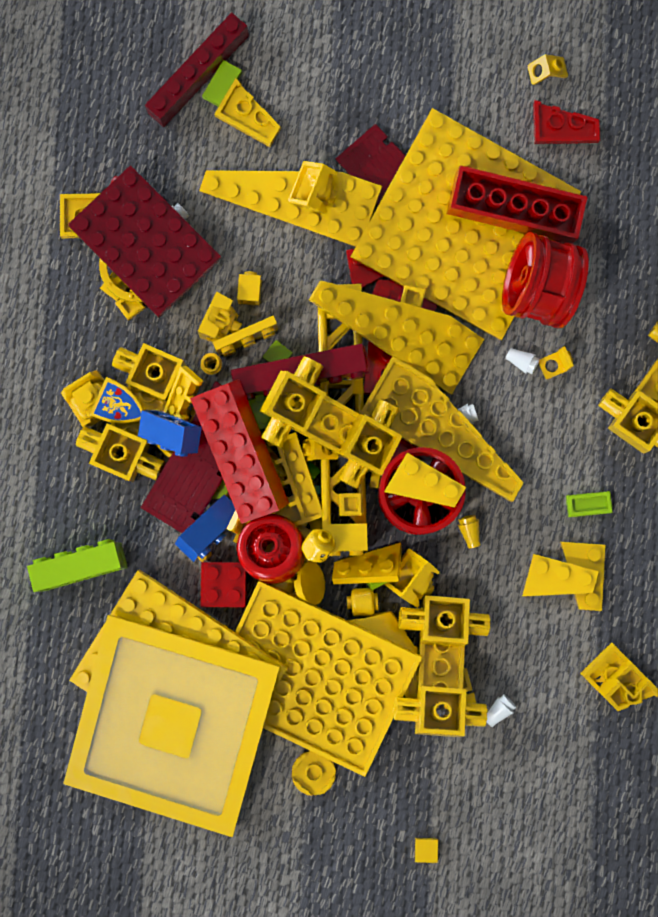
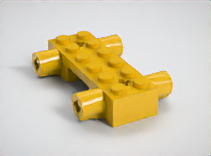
(152, 395)
(641, 404)
(330, 423)
(442, 667)

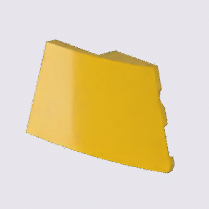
(386, 626)
(621, 679)

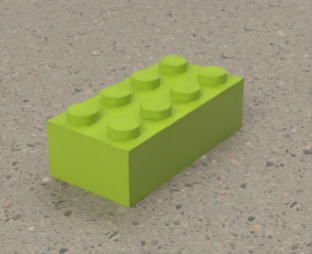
(77, 566)

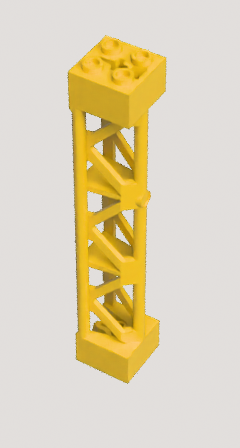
(346, 536)

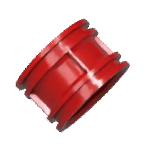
(545, 280)
(421, 520)

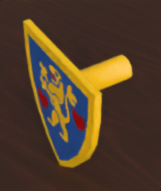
(116, 403)

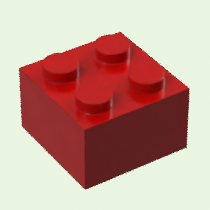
(223, 584)

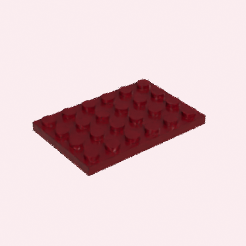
(144, 241)

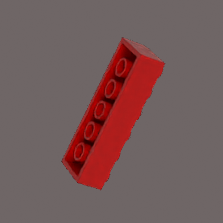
(516, 204)
(240, 451)

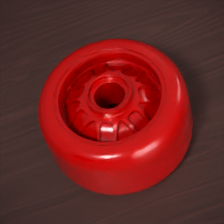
(281, 562)

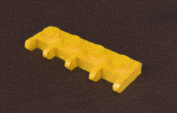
(180, 396)
(299, 480)

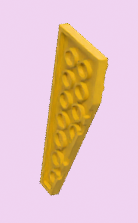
(269, 192)
(414, 335)
(433, 422)

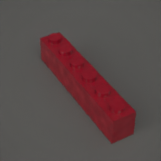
(197, 69)
(336, 363)

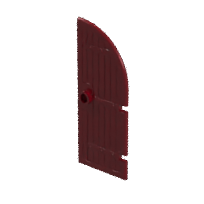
(372, 159)
(185, 485)

